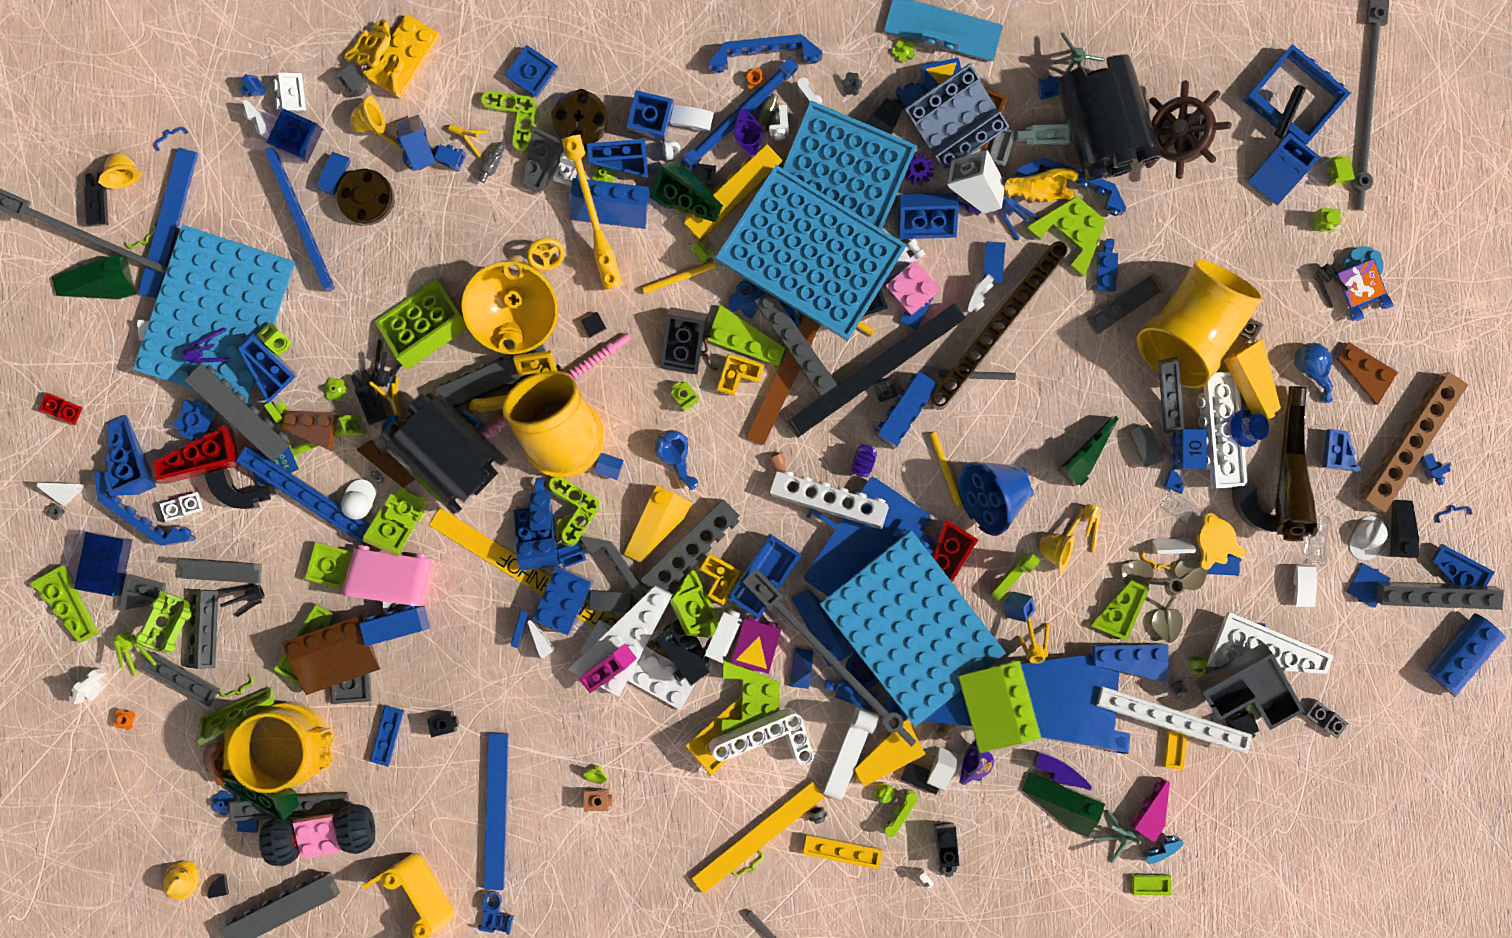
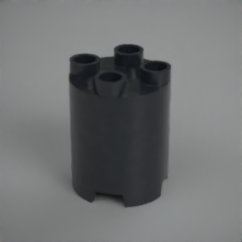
(1108, 118)
(442, 451)

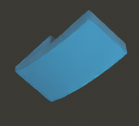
(1168, 847)

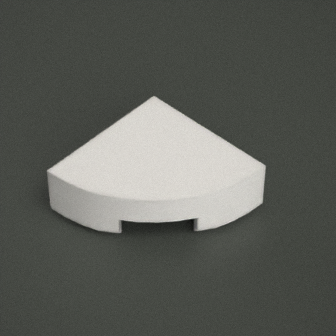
(925, 878)

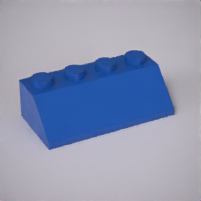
(613, 202)

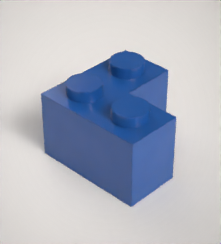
(413, 138)

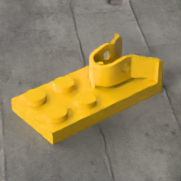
(403, 56)
(699, 744)

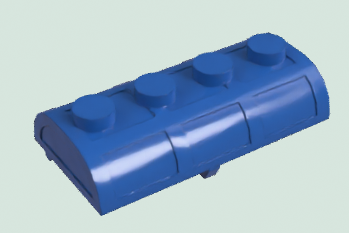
(775, 562)
(1465, 654)

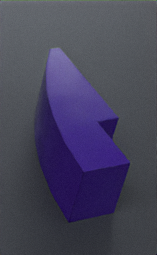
(1060, 771)

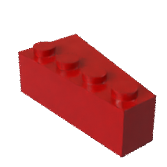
(198, 458)
(953, 549)

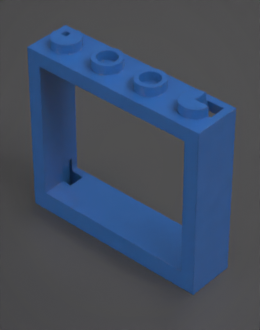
(1315, 72)

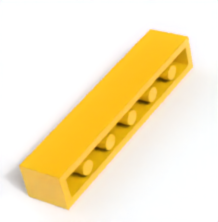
(736, 190)

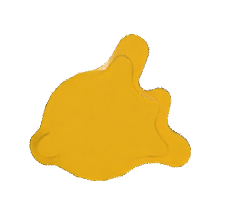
(370, 45)
(487, 404)
(1217, 541)

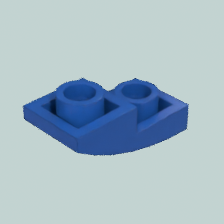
(332, 173)
(994, 260)

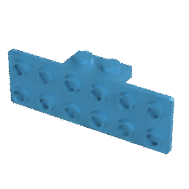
(943, 28)

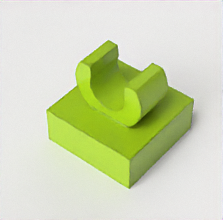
(700, 253)
(275, 411)

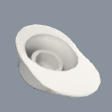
(1368, 538)

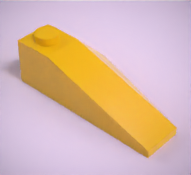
(658, 520)

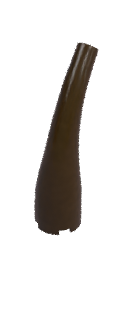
(1294, 496)

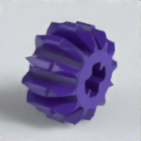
(922, 175)
(864, 460)

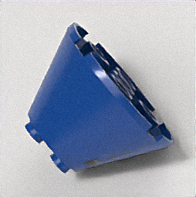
(993, 494)

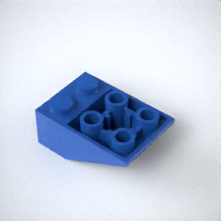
(1283, 168)
(537, 547)

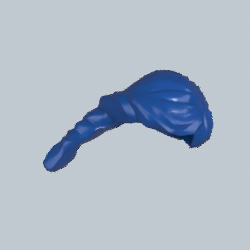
(1316, 363)
(672, 450)

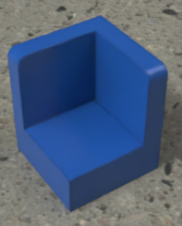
(1019, 606)

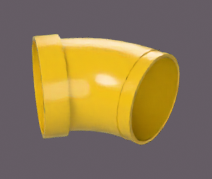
(1199, 322)
(563, 443)

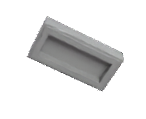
(1002, 146)

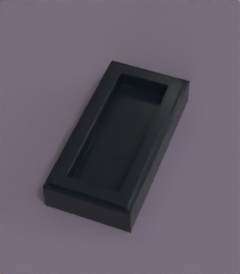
(918, 776)

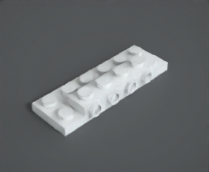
(1223, 455)

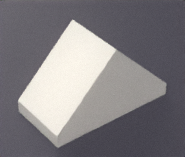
(942, 769)

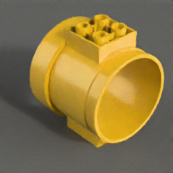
(313, 734)

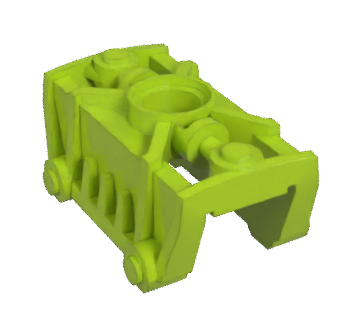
(171, 629)

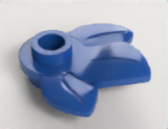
(743, 301)

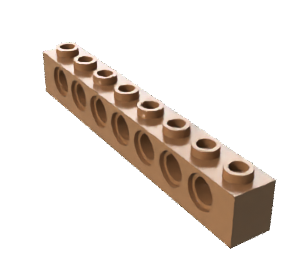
(1453, 391)

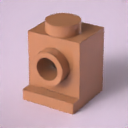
(591, 794)

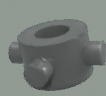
(377, 477)
(56, 511)
(1179, 688)

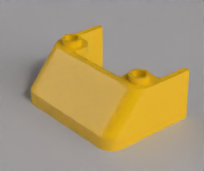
(422, 890)

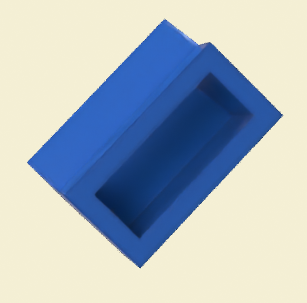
(609, 466)
(571, 555)

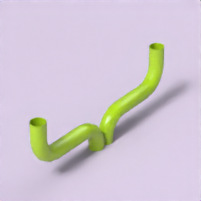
(140, 242)
(241, 690)
(753, 865)

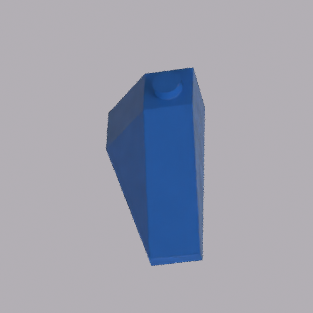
(126, 463)
(822, 626)

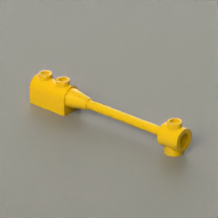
(603, 253)

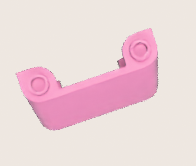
(387, 577)

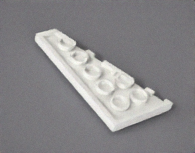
(634, 630)
(1241, 635)

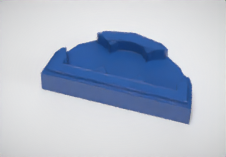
(520, 628)

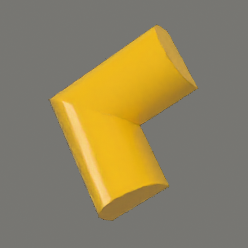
(534, 363)
(736, 368)
(725, 576)

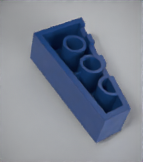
(906, 410)

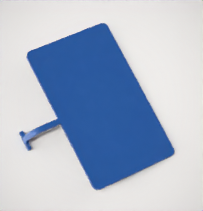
(857, 544)

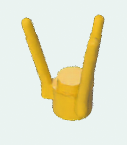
(1092, 515)
(1035, 652)

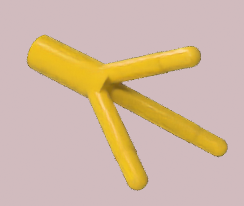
(464, 133)
(393, 401)

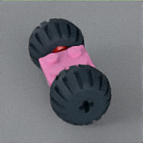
(317, 835)

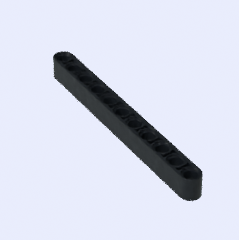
(876, 370)

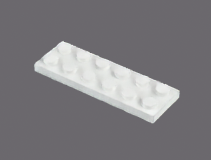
(651, 672)

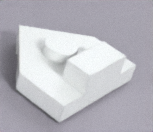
(89, 687)

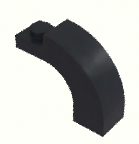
(225, 491)
(1248, 509)

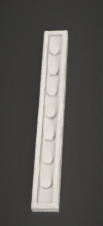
(1174, 720)

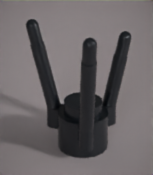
(1325, 274)
(380, 375)
(254, 593)

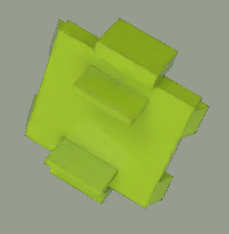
(405, 508)

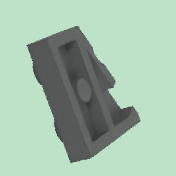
(139, 592)

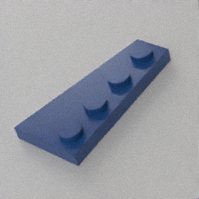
(1139, 660)

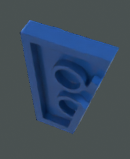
(1461, 569)

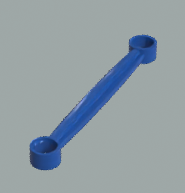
(695, 155)

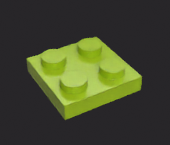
(387, 534)
(328, 565)

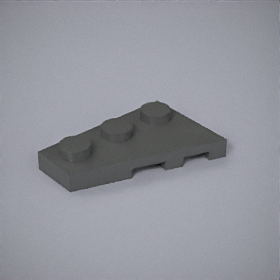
(542, 159)

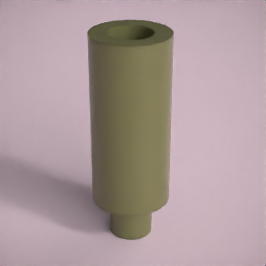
(767, 112)

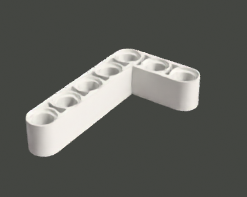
(861, 724)
(765, 735)

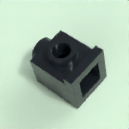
(435, 727)

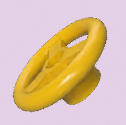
(544, 249)

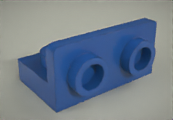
(905, 527)

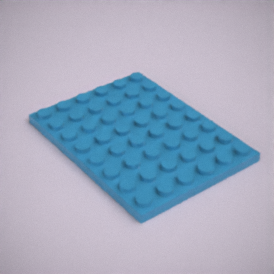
(811, 252)
(210, 288)
(912, 627)

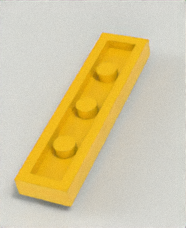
(842, 851)

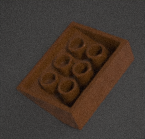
(330, 655)

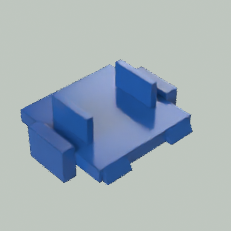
(194, 419)

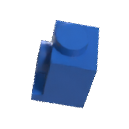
(910, 93)
(449, 156)

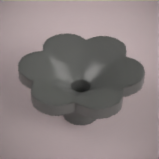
(852, 83)

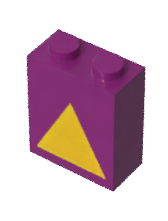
(756, 644)

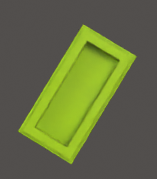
(1151, 884)

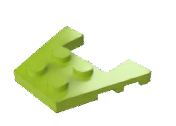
(1078, 224)
(758, 696)

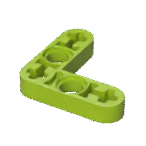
(522, 114)
(582, 510)
(1023, 565)

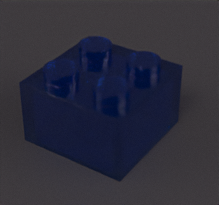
(294, 135)

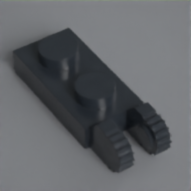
(95, 202)
(369, 400)

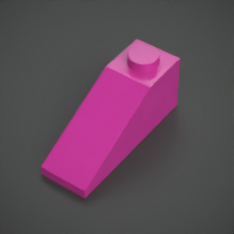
(607, 668)

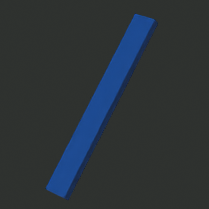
(300, 219)
(169, 220)
(301, 492)
(496, 811)

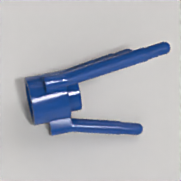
(1010, 206)

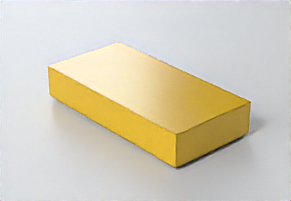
(1174, 750)

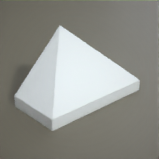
(61, 492)

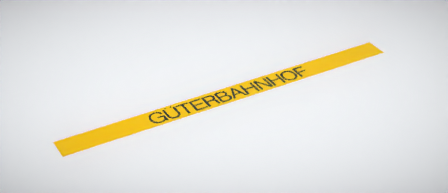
(507, 562)

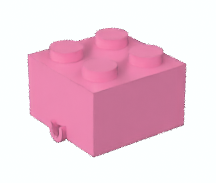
(912, 288)

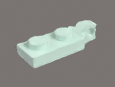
(1045, 135)

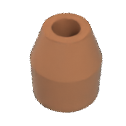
(778, 462)

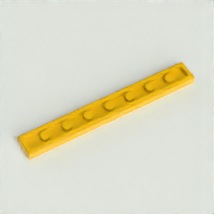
(758, 837)

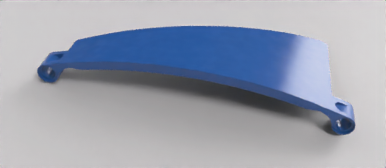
(1063, 703)

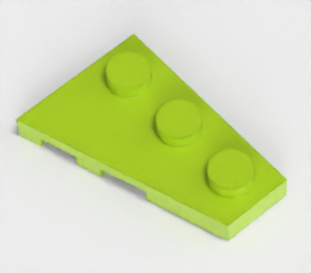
(1122, 611)

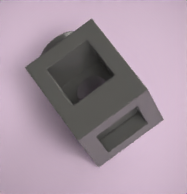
(352, 80)

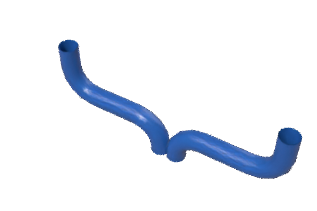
(166, 134)
(1450, 510)

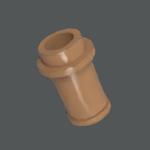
(945, 732)

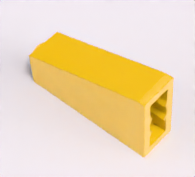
(1254, 378)
(887, 756)

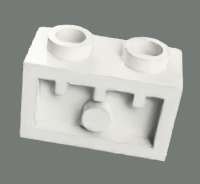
(289, 92)
(781, 130)

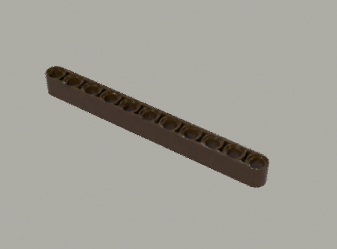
(1003, 317)

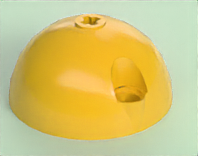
(493, 312)

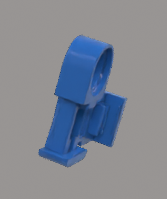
(492, 919)

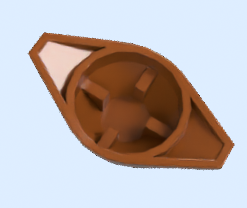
(214, 759)

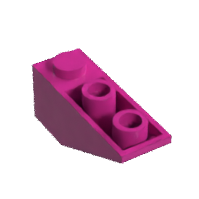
(1152, 816)

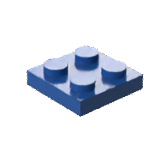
(531, 71)

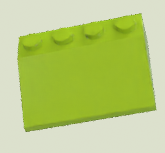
(421, 324)
(999, 706)

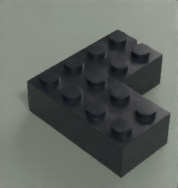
(1251, 679)

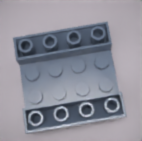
(956, 117)

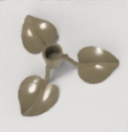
(1191, 577)

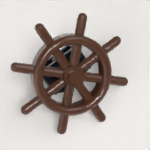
(1190, 132)

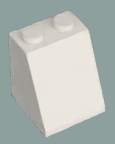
(977, 181)

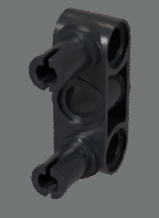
(689, 643)

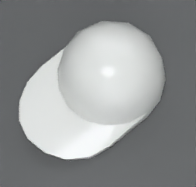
(358, 499)

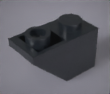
(946, 844)

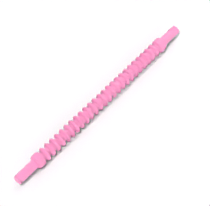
(610, 349)

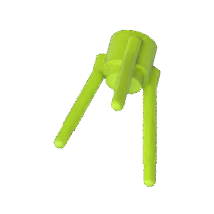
(124, 643)

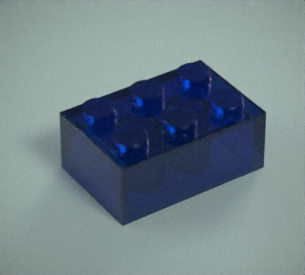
(103, 564)

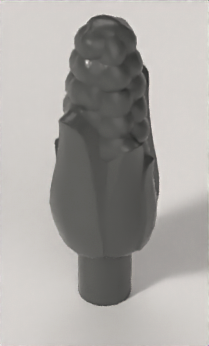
(491, 162)

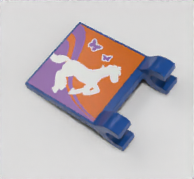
(1364, 288)

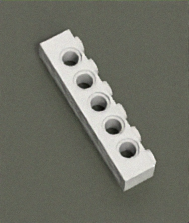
(875, 518)

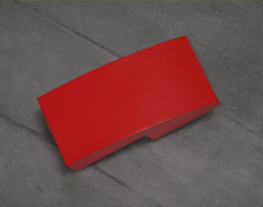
(61, 408)

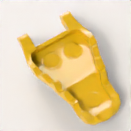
(1043, 186)

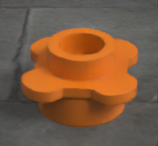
(754, 73)
(128, 715)

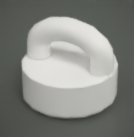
(668, 150)

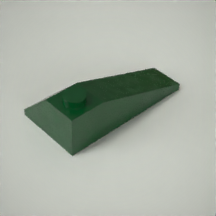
(682, 191)
(99, 279)
(1083, 460)
(278, 803)
(1070, 807)

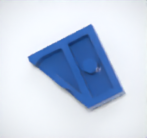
(1339, 451)

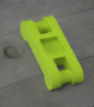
(901, 813)

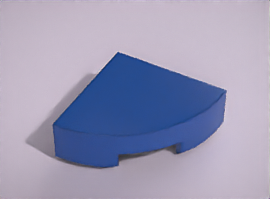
(1173, 482)

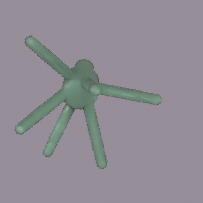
(1076, 56)
(1125, 836)

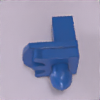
(1434, 470)

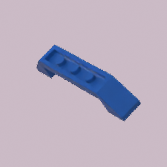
(810, 52)
(1114, 202)
(143, 524)

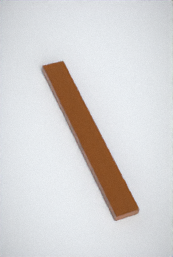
(780, 387)

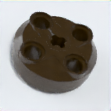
(580, 116)
(365, 196)

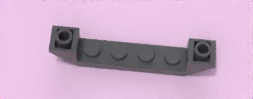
(593, 545)

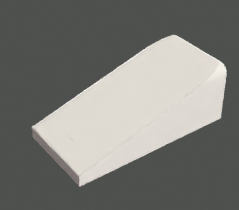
(541, 641)

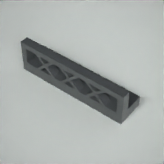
(220, 571)
(204, 629)

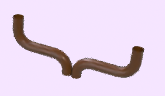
(704, 353)

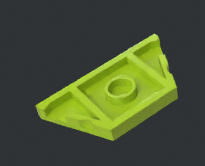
(694, 608)

